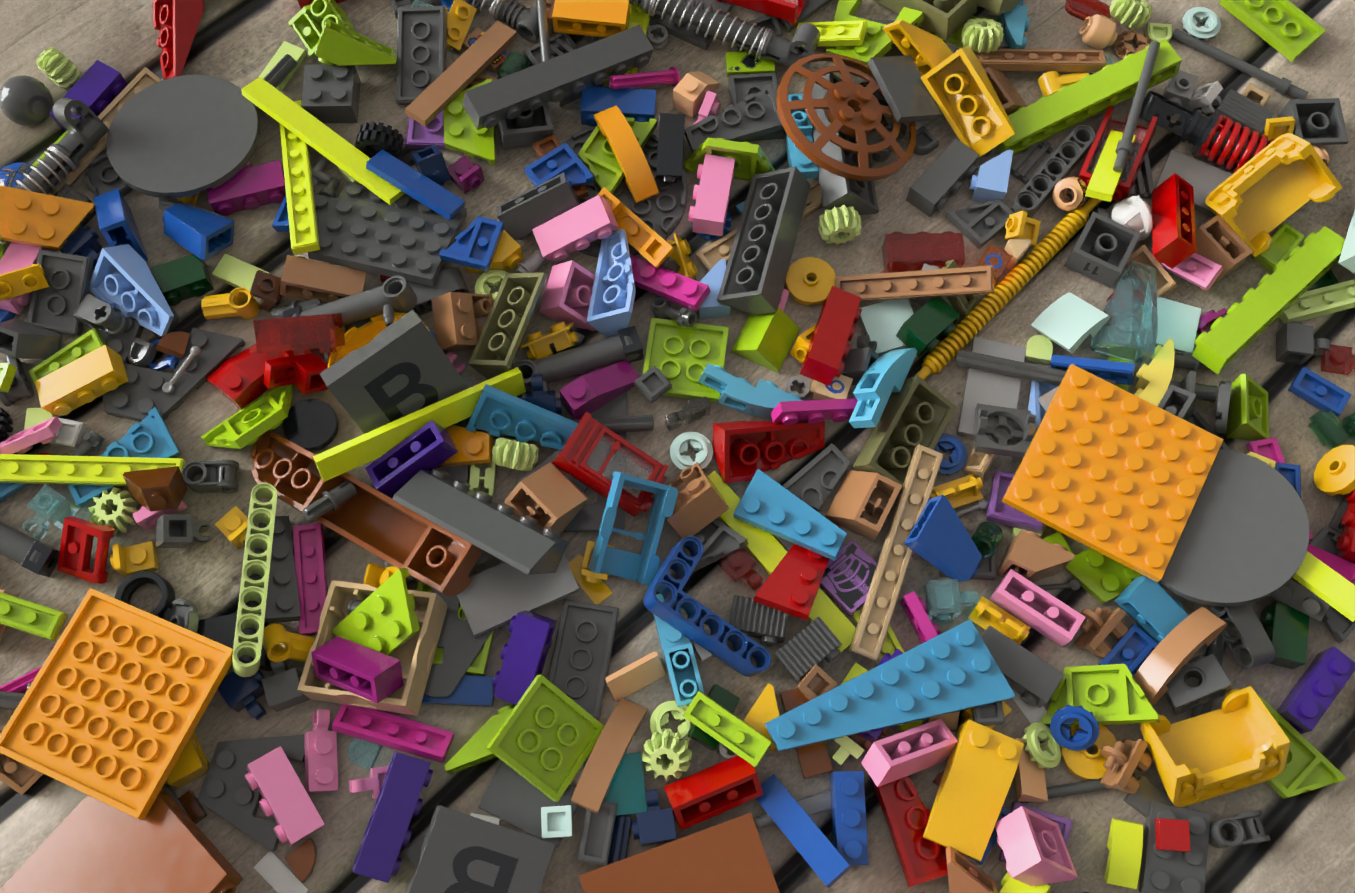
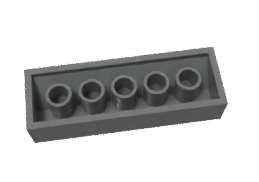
(834, 188)
(764, 241)
(483, 522)

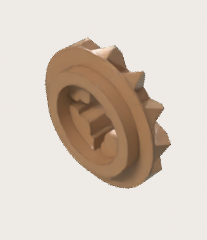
(1123, 43)

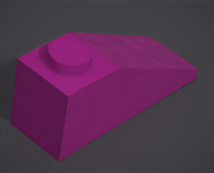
(597, 388)

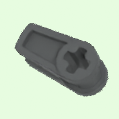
(20, 386)

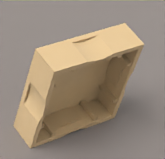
(415, 655)

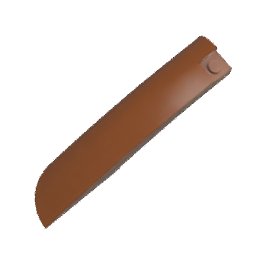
(368, 517)

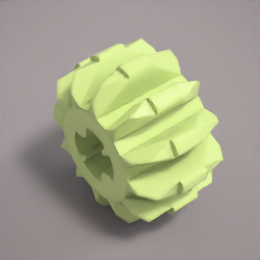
(1131, 12)
(982, 35)
(58, 68)
(839, 224)
(515, 454)
(108, 504)
(667, 755)

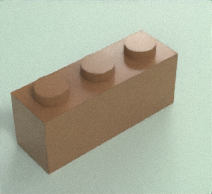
(322, 280)

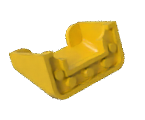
(1272, 189)
(1217, 749)

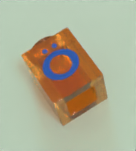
(997, 258)

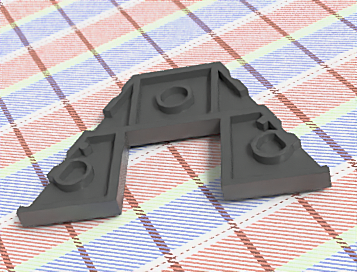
(144, 387)

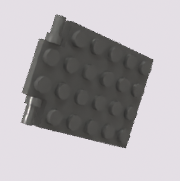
(379, 237)

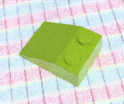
(348, 47)

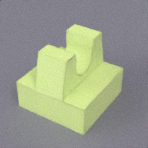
(847, 747)

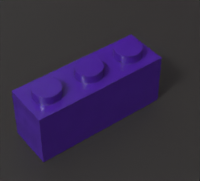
(95, 89)
(420, 451)
(523, 655)
(1316, 689)

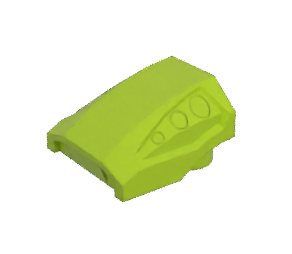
(311, 19)

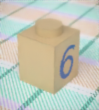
(838, 389)

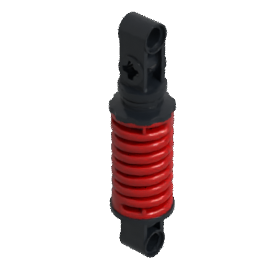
(1209, 135)

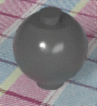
(25, 100)

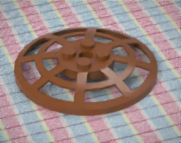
(842, 117)

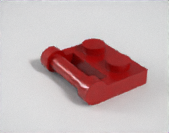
(77, 549)

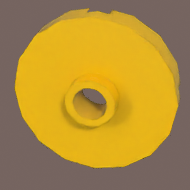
(805, 291)
(1336, 471)
(1082, 763)

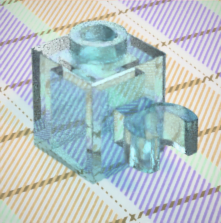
(50, 508)
(945, 600)

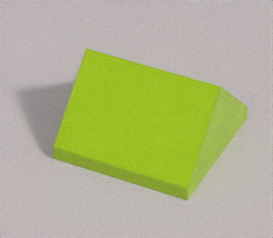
(766, 339)
(1248, 410)

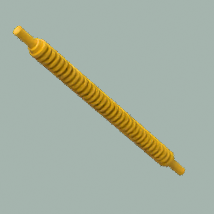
(1006, 289)

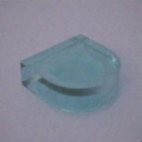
(363, 753)

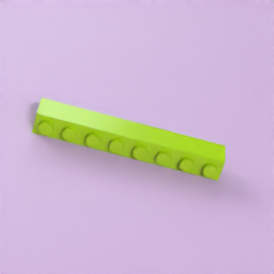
(1087, 98)
(1269, 300)

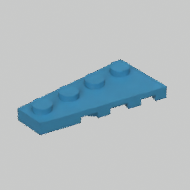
(515, 417)
(145, 439)
(786, 516)

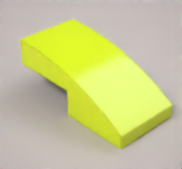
(1125, 853)

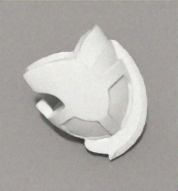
(1135, 215)

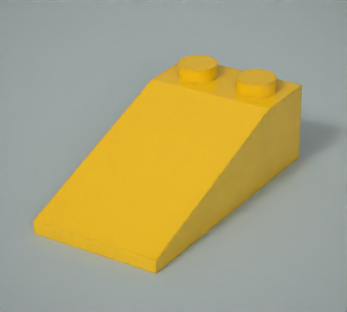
(969, 101)
(973, 789)

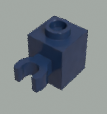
(432, 164)
(83, 243)
(542, 398)
(243, 693)
(656, 824)

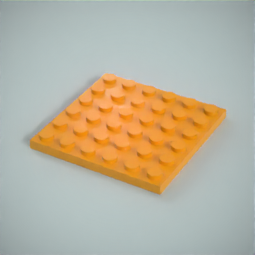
(1113, 472)
(116, 703)

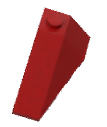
(177, 28)
(241, 376)
(762, 445)

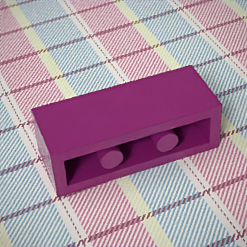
(249, 189)
(357, 669)

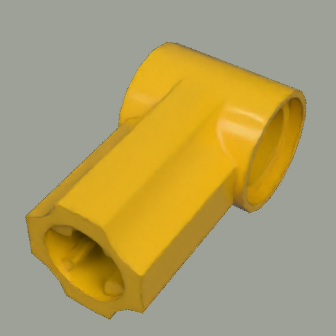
(1053, 81)
(230, 305)
(285, 645)

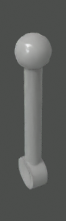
(168, 387)
(982, 504)

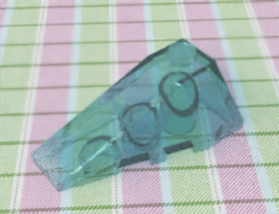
(1133, 316)

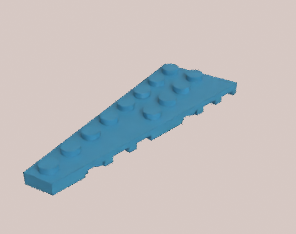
(924, 682)

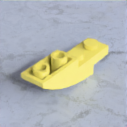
(1156, 376)

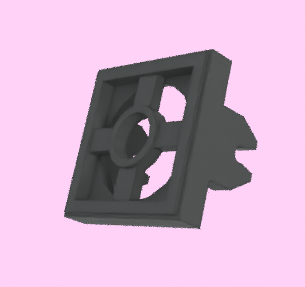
(986, 445)

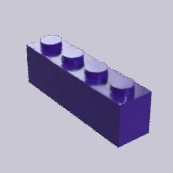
(391, 817)

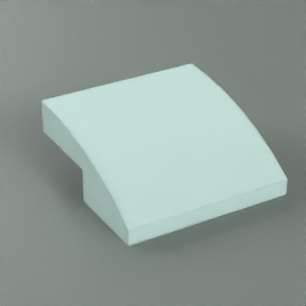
(1070, 321)

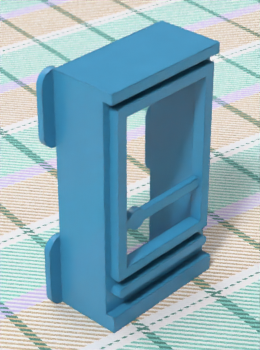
(623, 563)

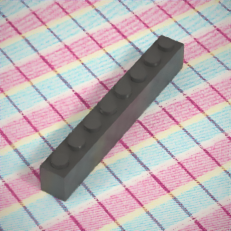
(557, 77)

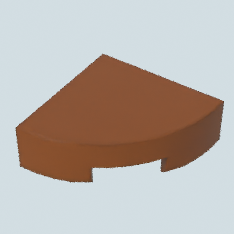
(173, 344)
(303, 859)

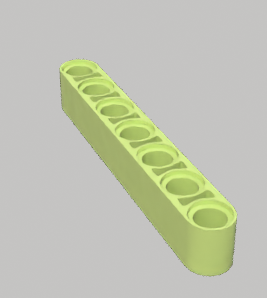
(254, 589)

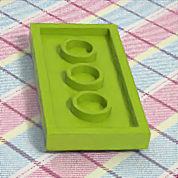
(1277, 23)

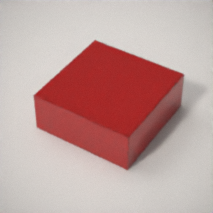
(1172, 835)

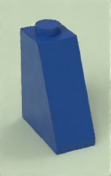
(117, 221)
(198, 230)
(944, 541)

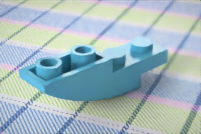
(1015, 25)
(794, 155)
(878, 383)
(743, 397)
(679, 661)

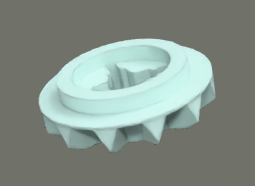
(1199, 15)
(698, 443)

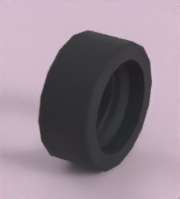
(137, 579)

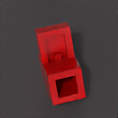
(297, 370)

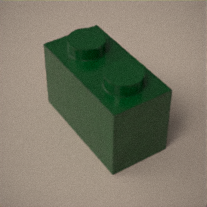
(182, 279)
(928, 325)
(1287, 632)

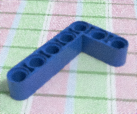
(699, 614)

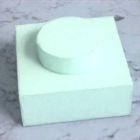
(556, 822)

